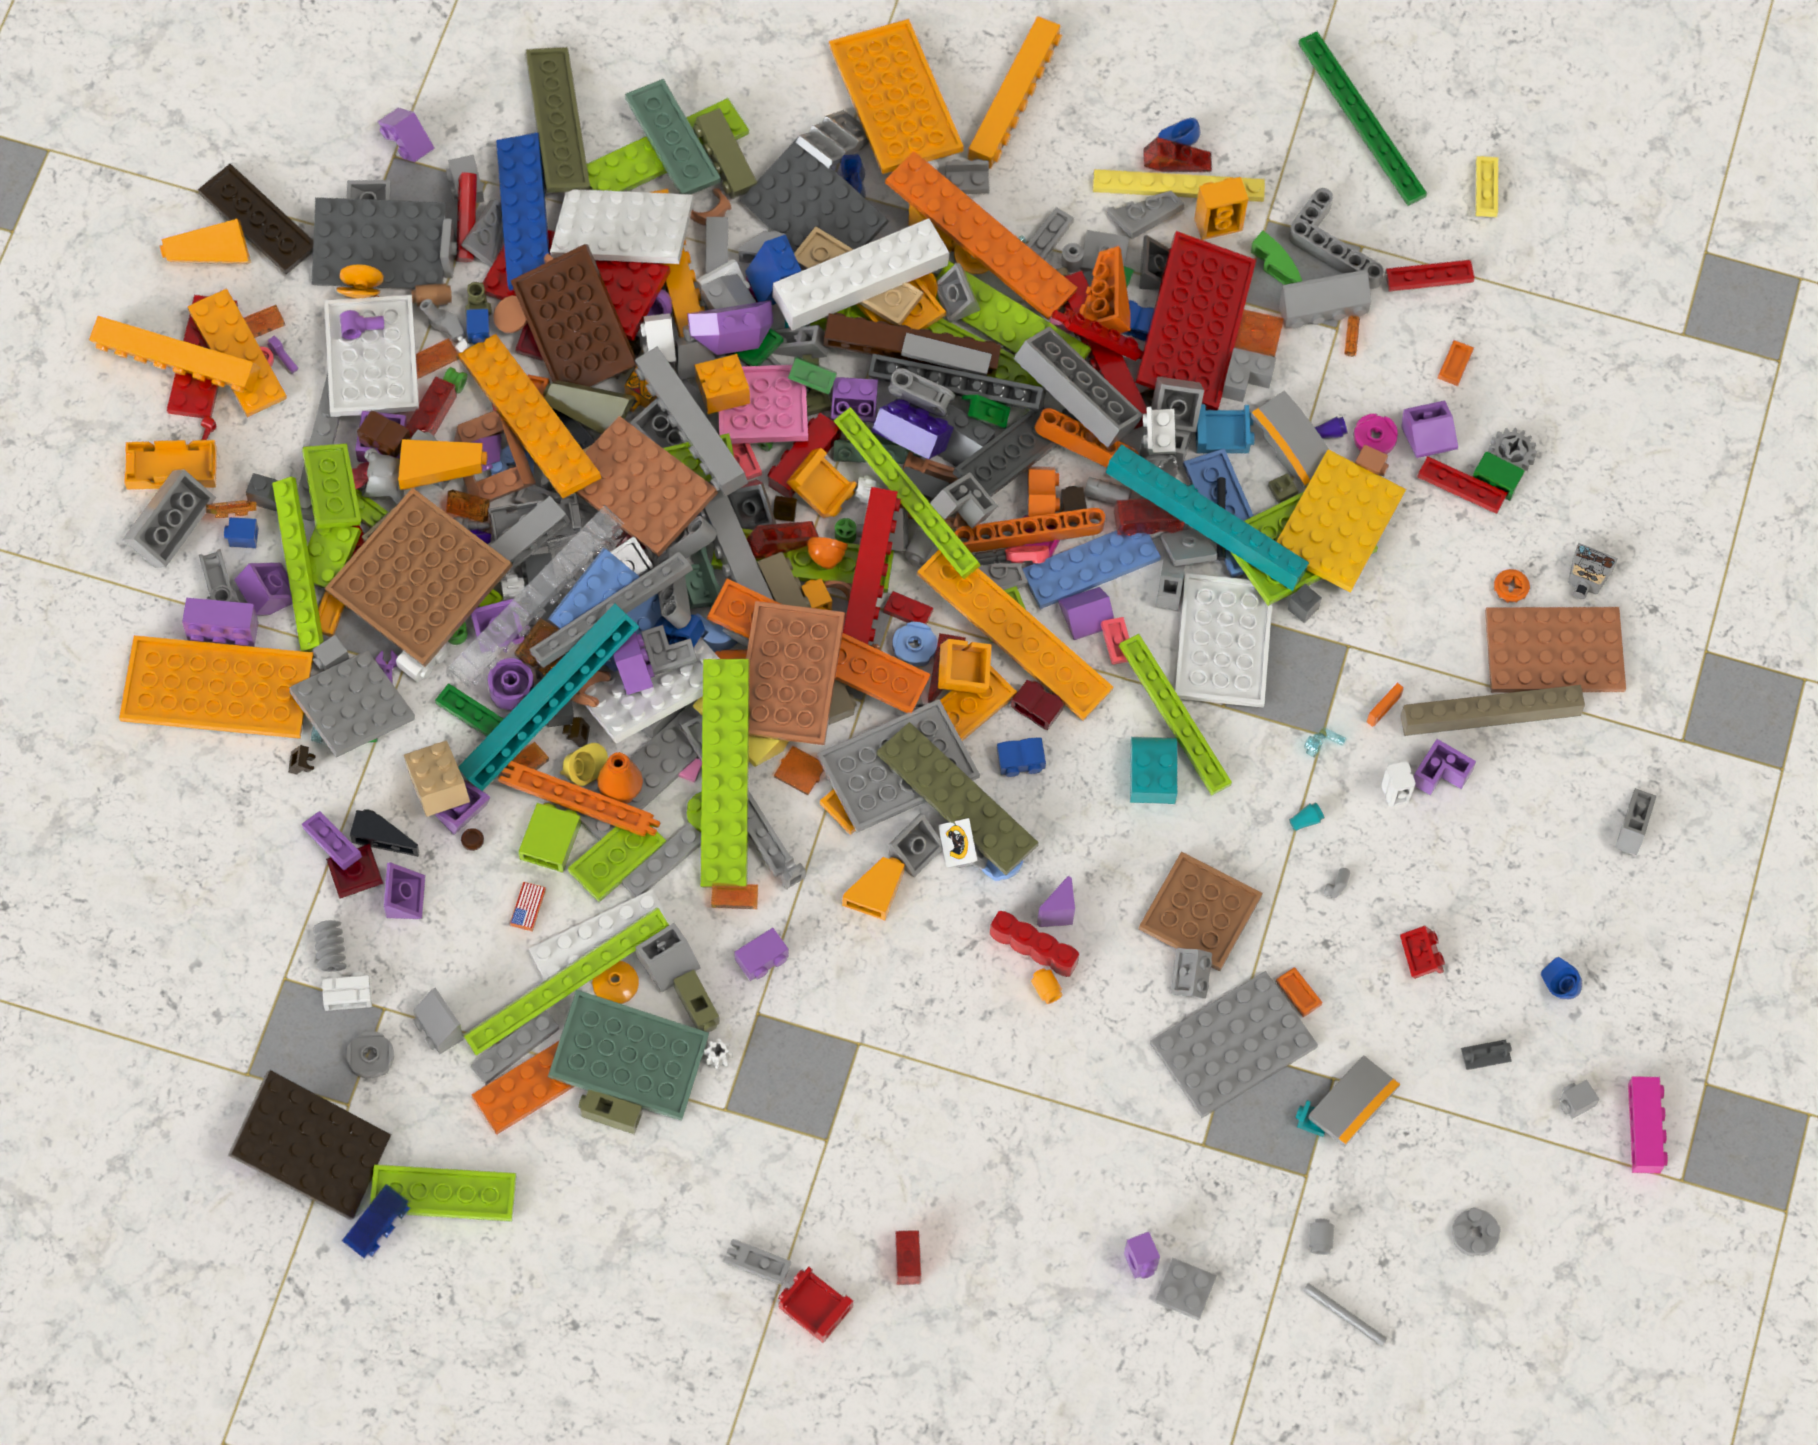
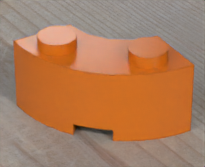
(1041, 491)

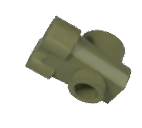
(478, 301)

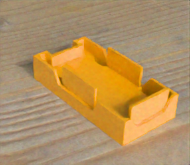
(157, 461)

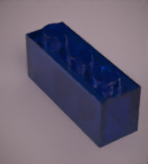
(377, 1221)

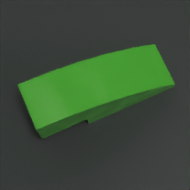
(1275, 258)

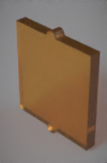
(799, 770)

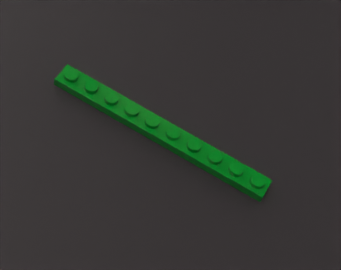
(1362, 118)

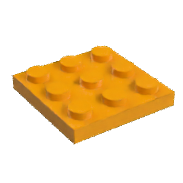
(922, 316)

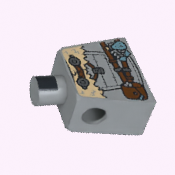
(1589, 570)

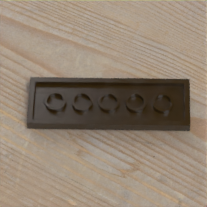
(259, 217)

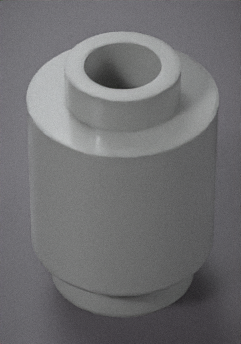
(1072, 257)
(1321, 1236)

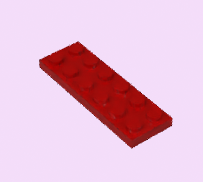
(189, 395)

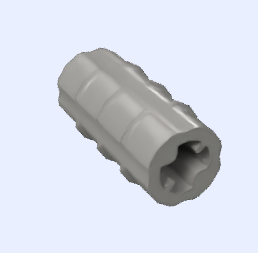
(1106, 491)

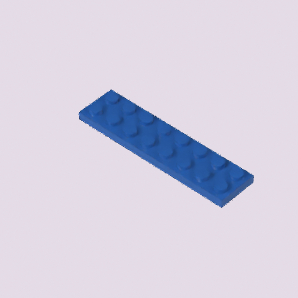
(522, 204)

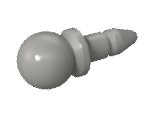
(471, 525)

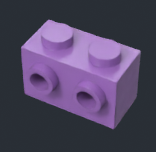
(762, 954)

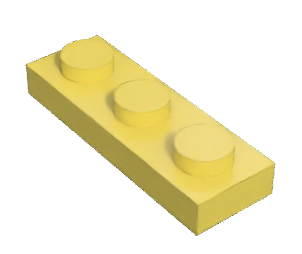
(1486, 186)

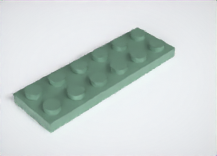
(672, 138)

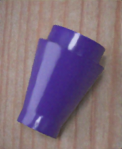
(1333, 428)

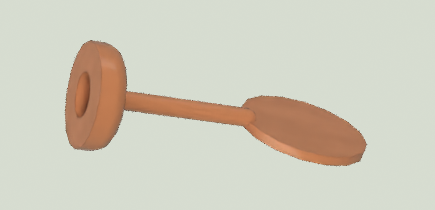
(508, 313)

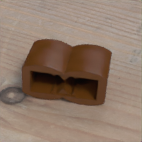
(382, 434)

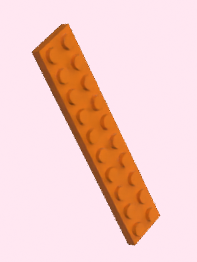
(981, 235)
(858, 662)

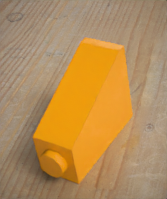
(876, 888)

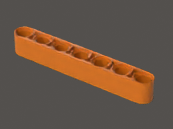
(1038, 524)

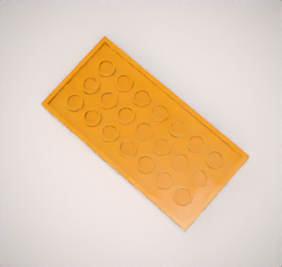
(895, 95)
(214, 686)

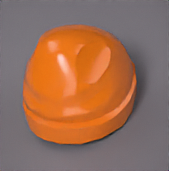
(826, 551)

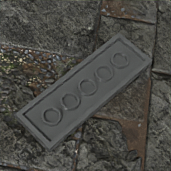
(1007, 455)

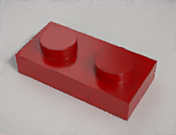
(907, 609)

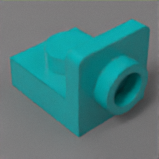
(1305, 1123)

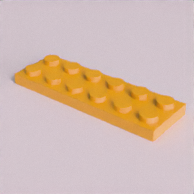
(228, 333)

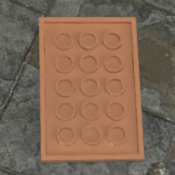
(644, 486)
(1555, 648)
(792, 671)

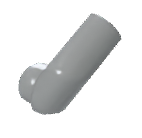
(1341, 883)

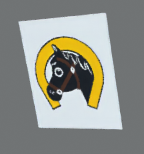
(957, 843)

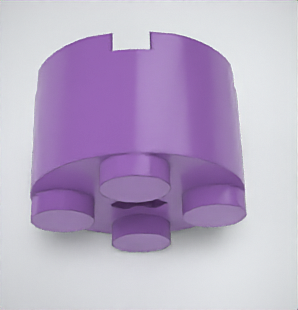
(509, 672)

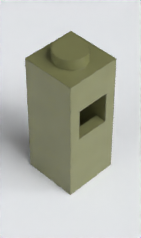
(696, 1001)
(610, 1111)

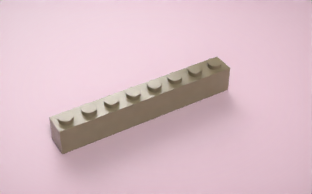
(786, 590)
(1492, 710)

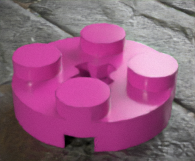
(1378, 424)

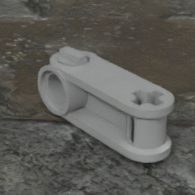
(920, 391)
(217, 577)

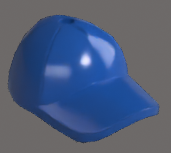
(1183, 132)
(1562, 979)

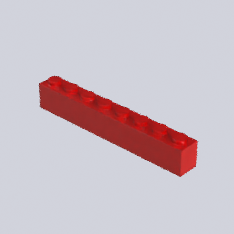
(1103, 360)
(871, 564)

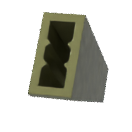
(588, 404)

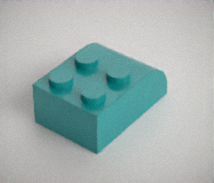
(1153, 770)

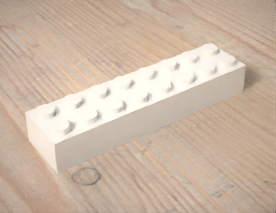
(860, 274)

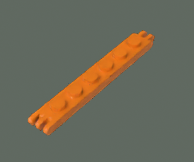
(579, 799)

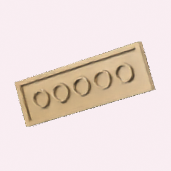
(891, 305)

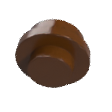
(472, 839)

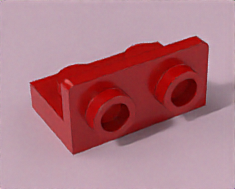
(1422, 951)

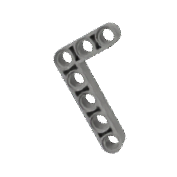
(1329, 243)
(674, 598)

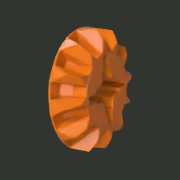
(1520, 581)

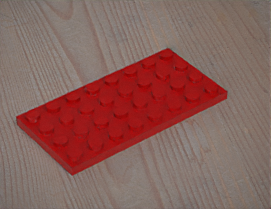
(630, 286)
(1196, 316)

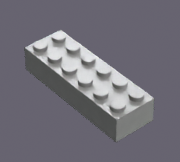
(1078, 386)

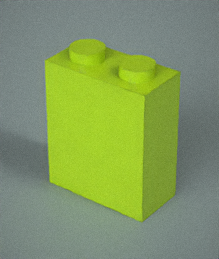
(550, 837)

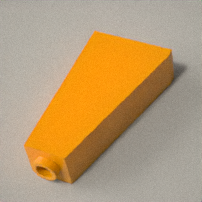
(208, 245)
(438, 461)

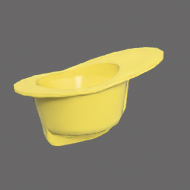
(584, 764)

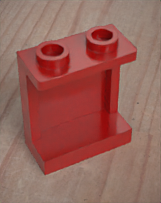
(814, 1304)

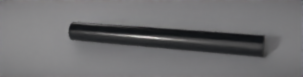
(1221, 501)

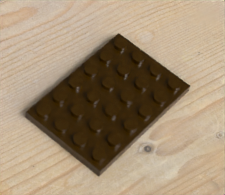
(309, 1144)

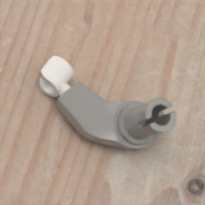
(445, 322)

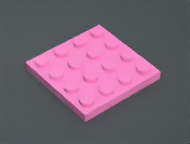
(775, 408)

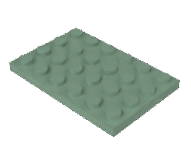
(628, 1054)

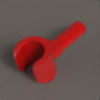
(209, 425)

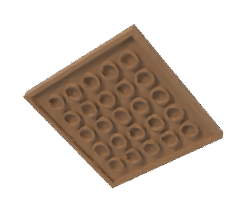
(418, 577)

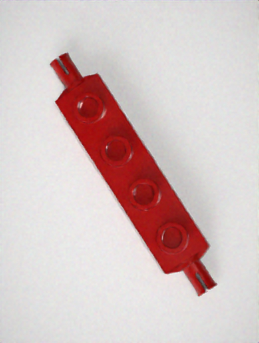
(1097, 333)

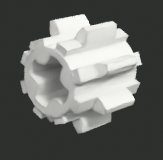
(864, 486)
(511, 586)
(724, 1055)

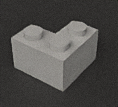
(1247, 369)
(967, 499)

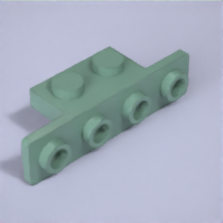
(847, 452)
(701, 581)

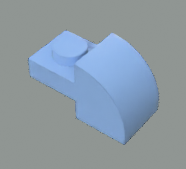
(715, 637)

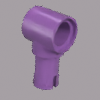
(354, 325)

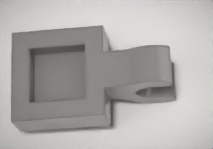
(792, 873)

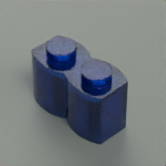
(854, 172)

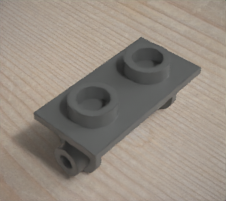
(1486, 1054)

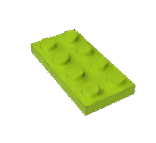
(331, 486)
(613, 860)

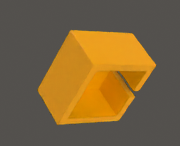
(722, 384)
(964, 669)

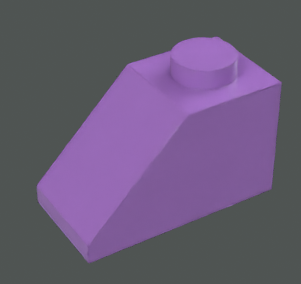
(492, 446)

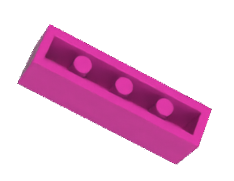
(1646, 1125)

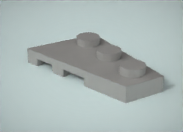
(1144, 215)
(486, 234)
(1006, 574)

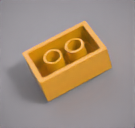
(1221, 208)

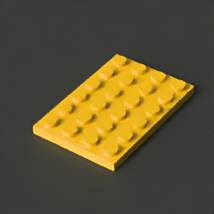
(1340, 519)

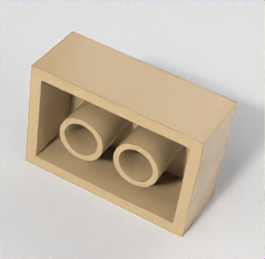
(436, 778)

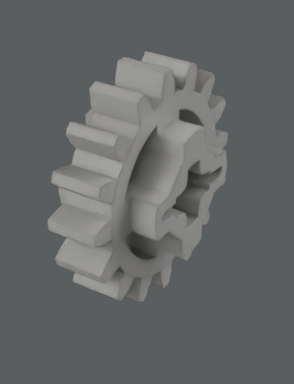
(1506, 442)

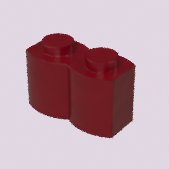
(1037, 704)

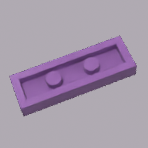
(331, 840)

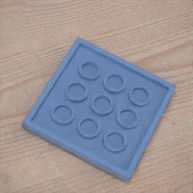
(600, 581)

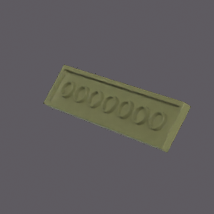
(557, 119)
(957, 797)

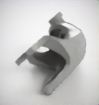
(382, 476)

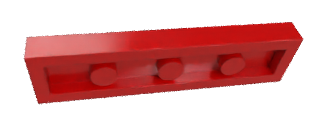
(1429, 275)
(1462, 485)

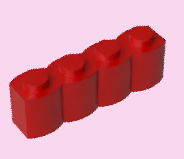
(1028, 941)

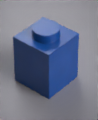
(477, 325)
(241, 532)

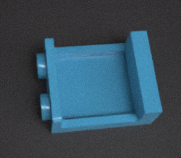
(1224, 430)

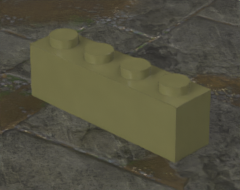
(724, 153)

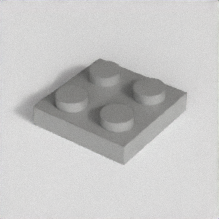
(1185, 1289)

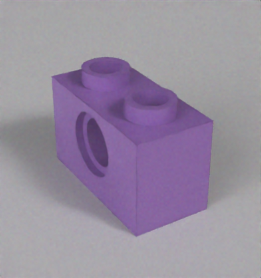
(1142, 1255)

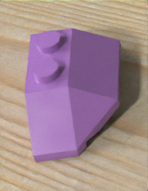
(732, 327)

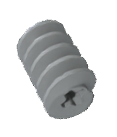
(328, 946)

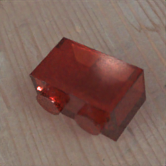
(907, 1257)

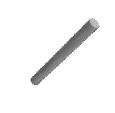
(1345, 1314)

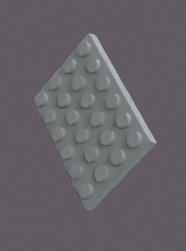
(868, 785)
(1233, 1044)

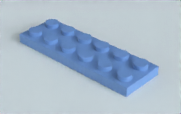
(1203, 474)
(1089, 566)

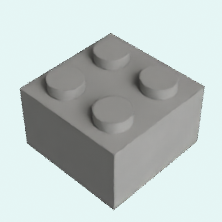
(1181, 396)

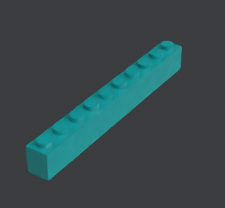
(1207, 517)
(548, 697)

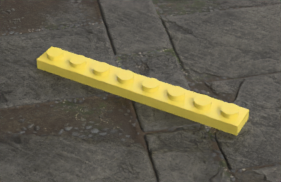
(1156, 183)

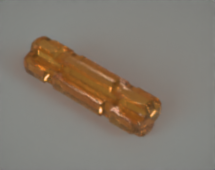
(1352, 336)

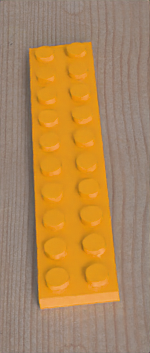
(529, 416)
(1018, 635)
(966, 713)

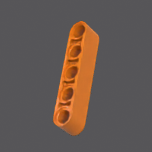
(1075, 437)

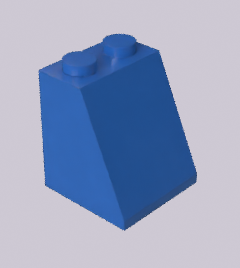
(771, 264)

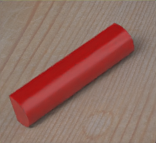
(465, 213)

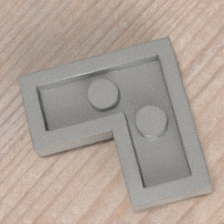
(665, 656)

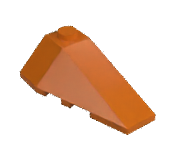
(1108, 295)

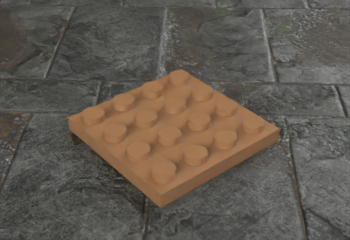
(1200, 909)

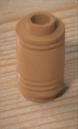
(438, 293)

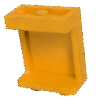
(821, 484)

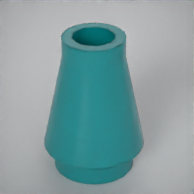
(1307, 817)

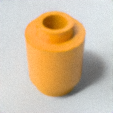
(1047, 986)

